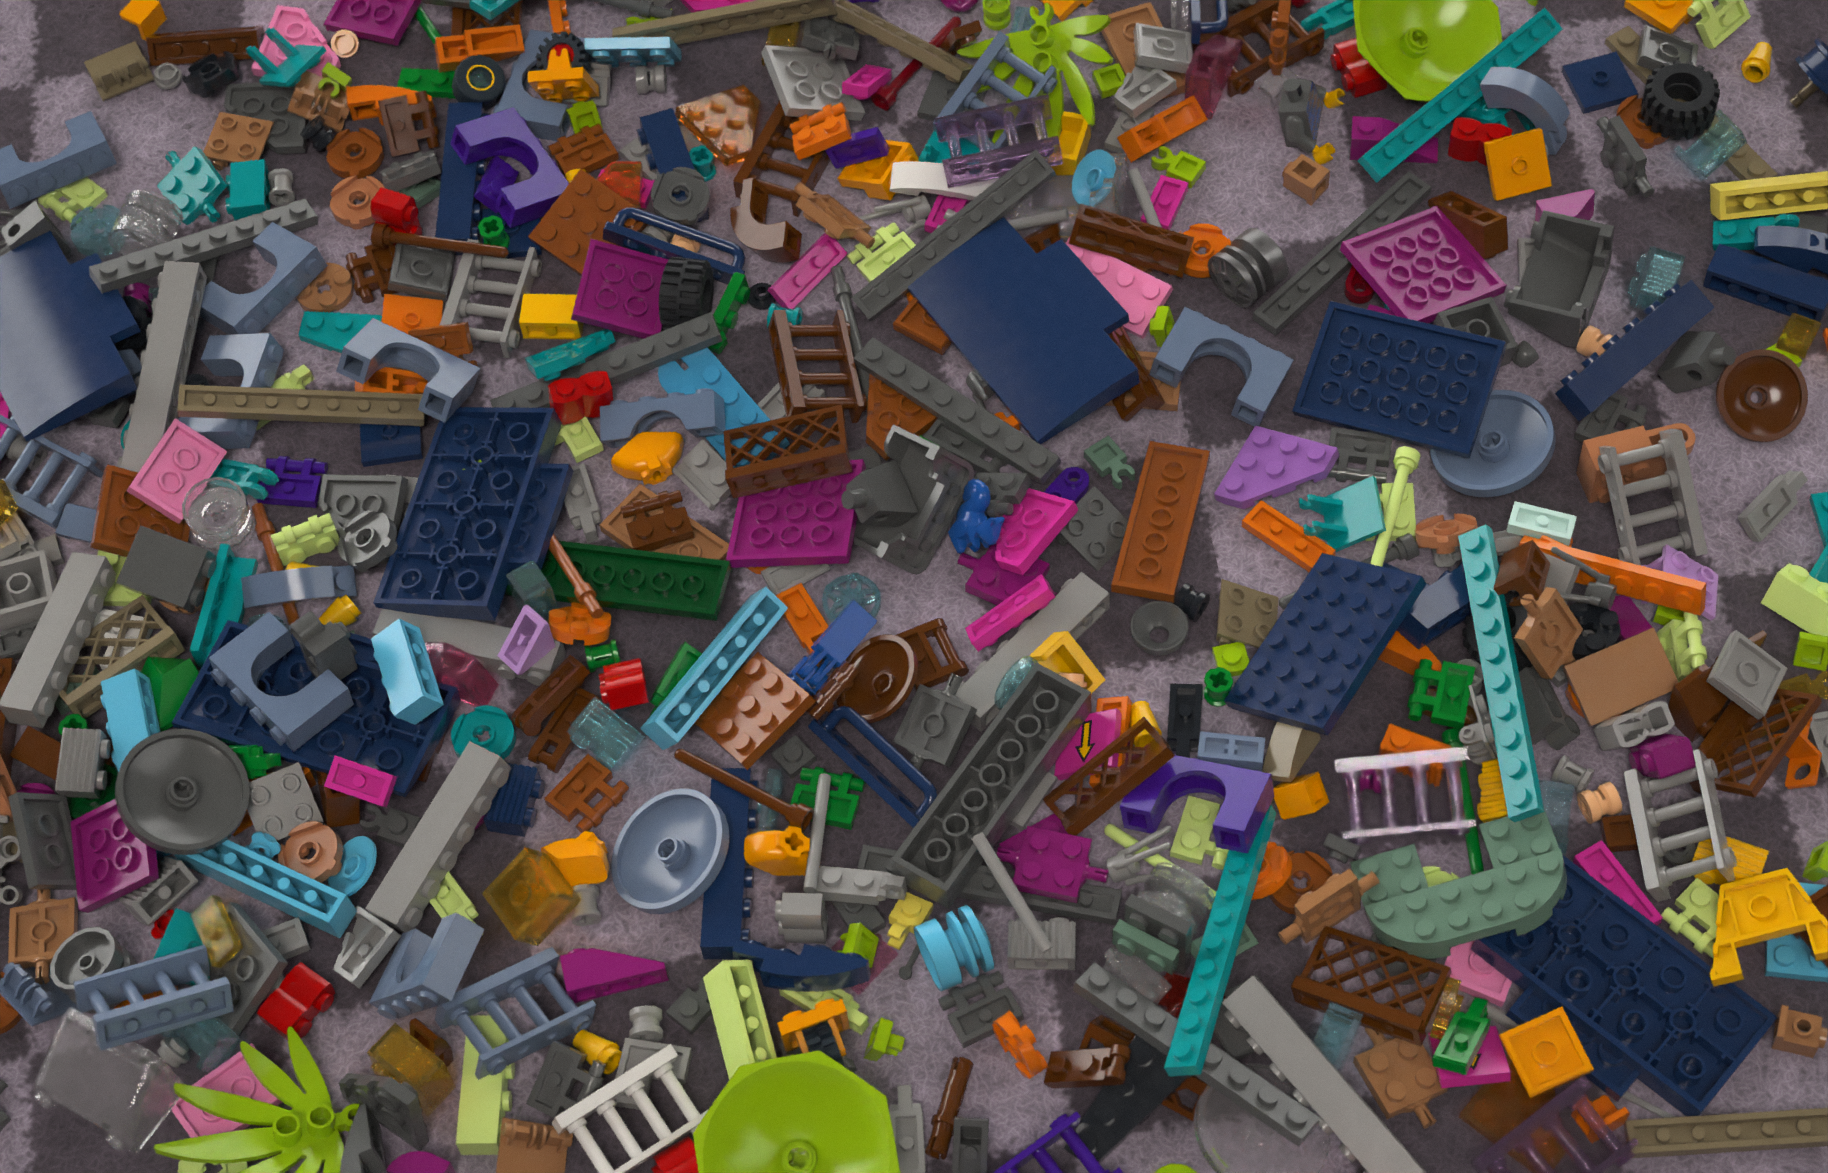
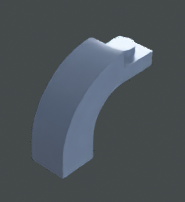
(1530, 96)
(298, 585)

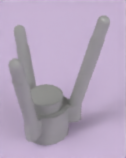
(913, 210)
(1126, 864)

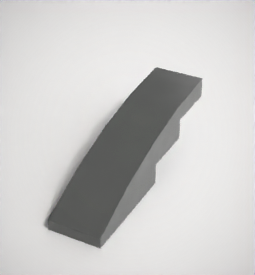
(364, 1145)

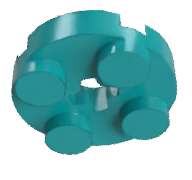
(483, 719)

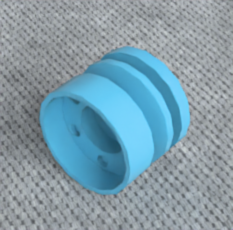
(955, 947)

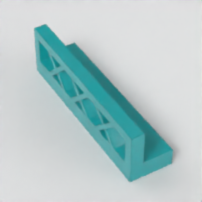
(222, 601)

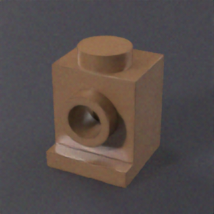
(1306, 178)
(1790, 1039)

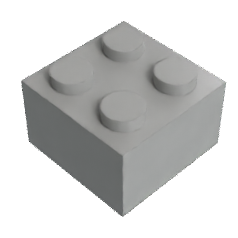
(25, 588)

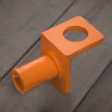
(1800, 754)

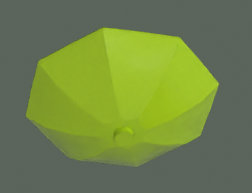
(1425, 42)
(797, 1119)

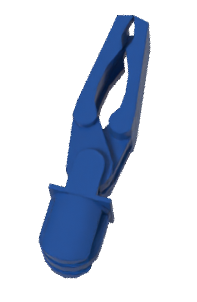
(833, 646)

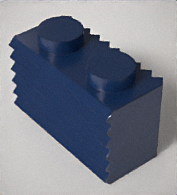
(514, 802)

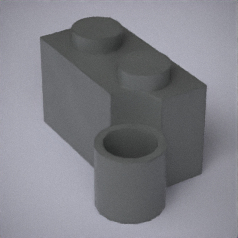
(324, 646)
(1545, 711)

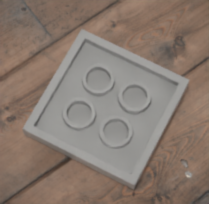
(808, 81)

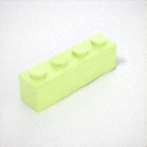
(1799, 599)
(738, 1014)
(483, 1100)

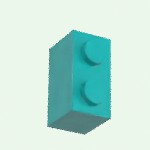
(248, 188)

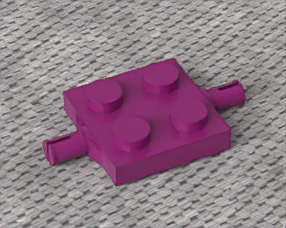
(994, 583)
(1052, 864)

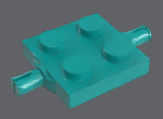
(192, 185)

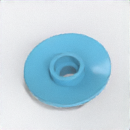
(1091, 174)
(357, 865)

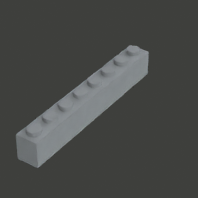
(164, 360)
(1316, 1081)

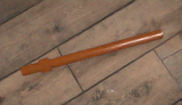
(264, 530)
(582, 590)

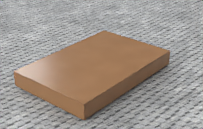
(1621, 677)

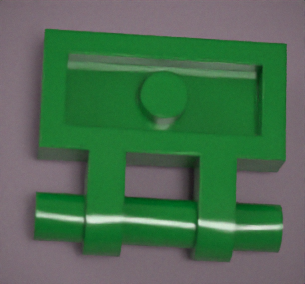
(1452, 693)
(841, 805)

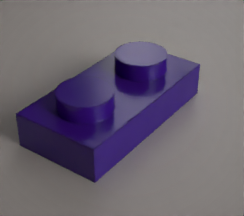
(862, 147)
(497, 176)

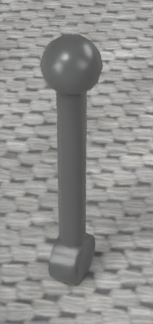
(905, 972)

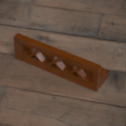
(193, 45)
(1131, 240)
(1144, 392)
(1116, 785)
(1111, 1033)

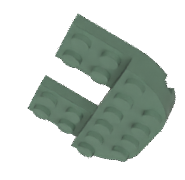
(1513, 895)

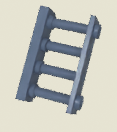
(983, 75)
(29, 500)
(513, 983)
(156, 1014)

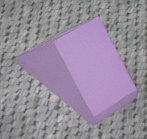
(527, 641)

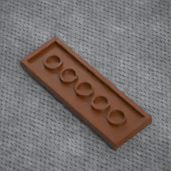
(1160, 522)

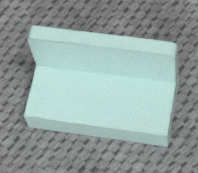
(1538, 521)

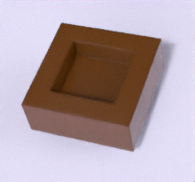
(1619, 833)

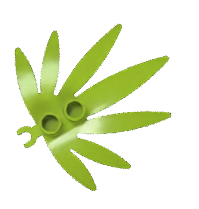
(1048, 46)
(299, 1133)

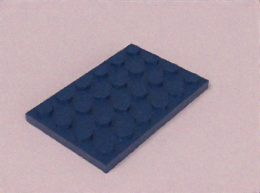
(1400, 378)
(1325, 643)

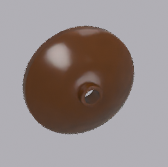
(1780, 394)
(885, 677)

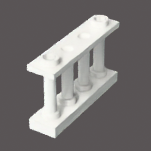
(632, 1084)

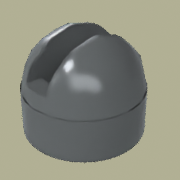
(1525, 355)

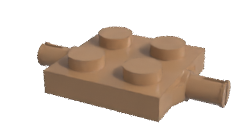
(832, 215)
(1548, 632)
(1327, 905)
(40, 930)
(1399, 1077)

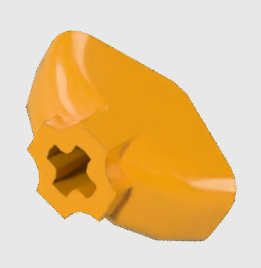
(649, 456)
(778, 851)
(580, 858)

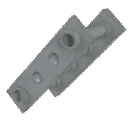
(467, 282)
(1676, 478)
(1648, 818)

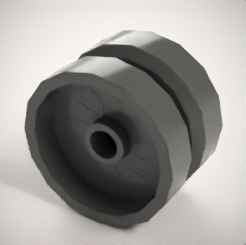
(87, 955)

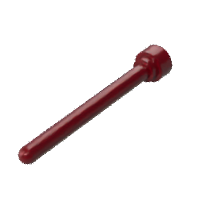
(886, 95)

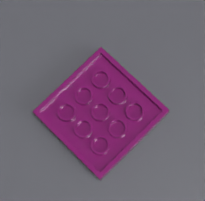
(1422, 266)
(795, 525)

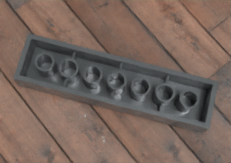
(992, 784)

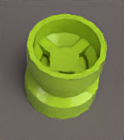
(996, 14)

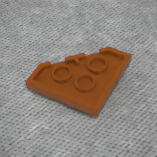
(889, 408)

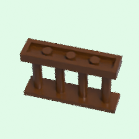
(1255, 20)
(761, 160)
(792, 379)

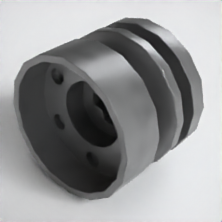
(1248, 267)

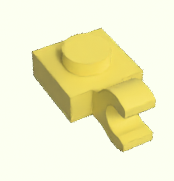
(905, 917)

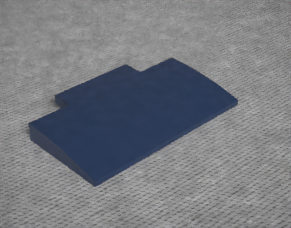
(1030, 327)
(58, 337)
(477, 521)
(362, 734)
(1630, 995)

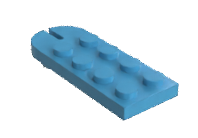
(740, 408)

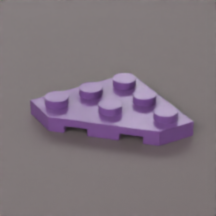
(1273, 466)

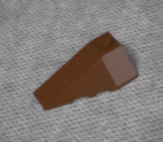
(1696, 703)

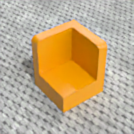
(145, 14)
(1301, 796)

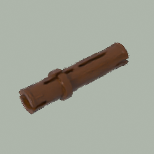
(949, 1108)

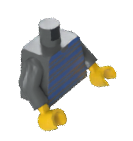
(1301, 114)

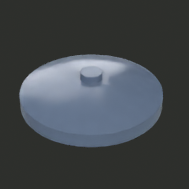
(1509, 449)
(670, 851)

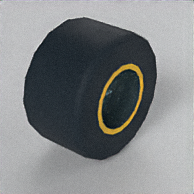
(483, 73)

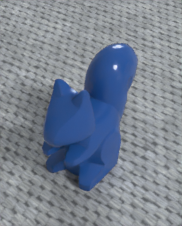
(971, 521)

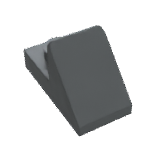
(970, 1145)

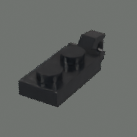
(1185, 718)

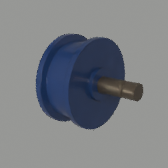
(1816, 67)

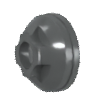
(1159, 616)

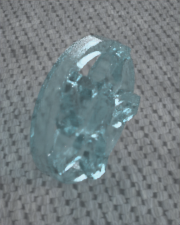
(849, 594)
(1012, 680)

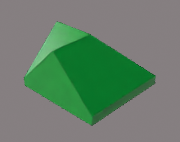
(170, 685)

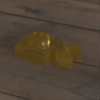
(1804, 684)
(1449, 1004)

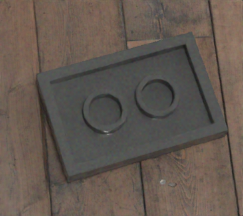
(44, 839)
(1162, 926)

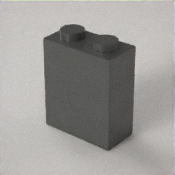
(167, 569)

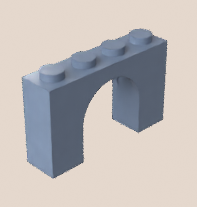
(544, 118)
(82, 157)
(249, 313)
(1200, 336)
(384, 346)
(237, 355)
(291, 717)
(425, 968)

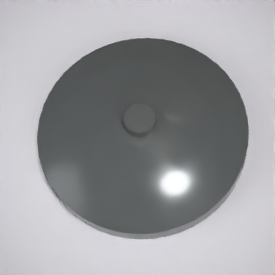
(182, 791)

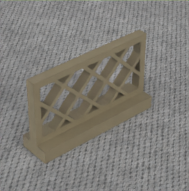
(165, 644)

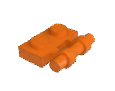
(820, 130)

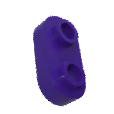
(1068, 489)

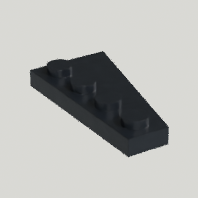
(1125, 1106)

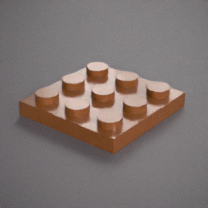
(578, 218)
(121, 515)
(753, 710)

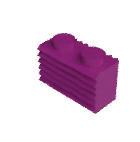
(1662, 756)

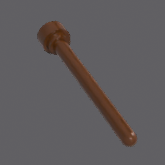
(383, 236)
(796, 814)

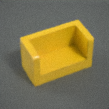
(1073, 142)
(549, 317)
(1064, 655)

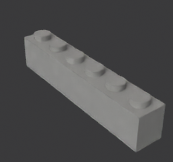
(1072, 610)
(476, 639)
(57, 640)
(439, 838)

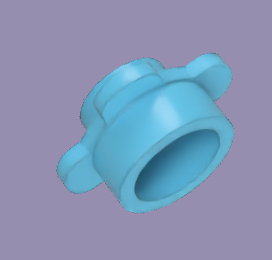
(264, 841)

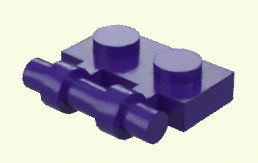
(294, 489)

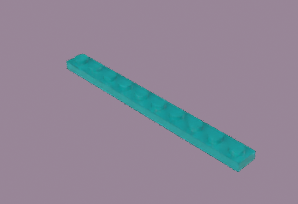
(1457, 96)
(1501, 676)
(1217, 956)

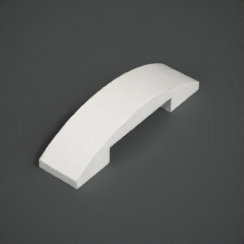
(930, 178)

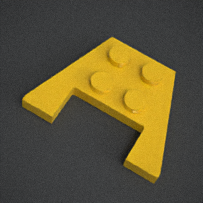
(1760, 911)

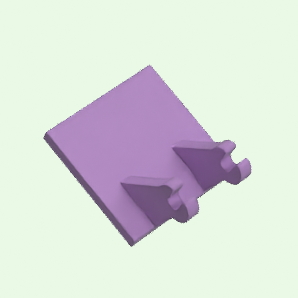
(1680, 564)

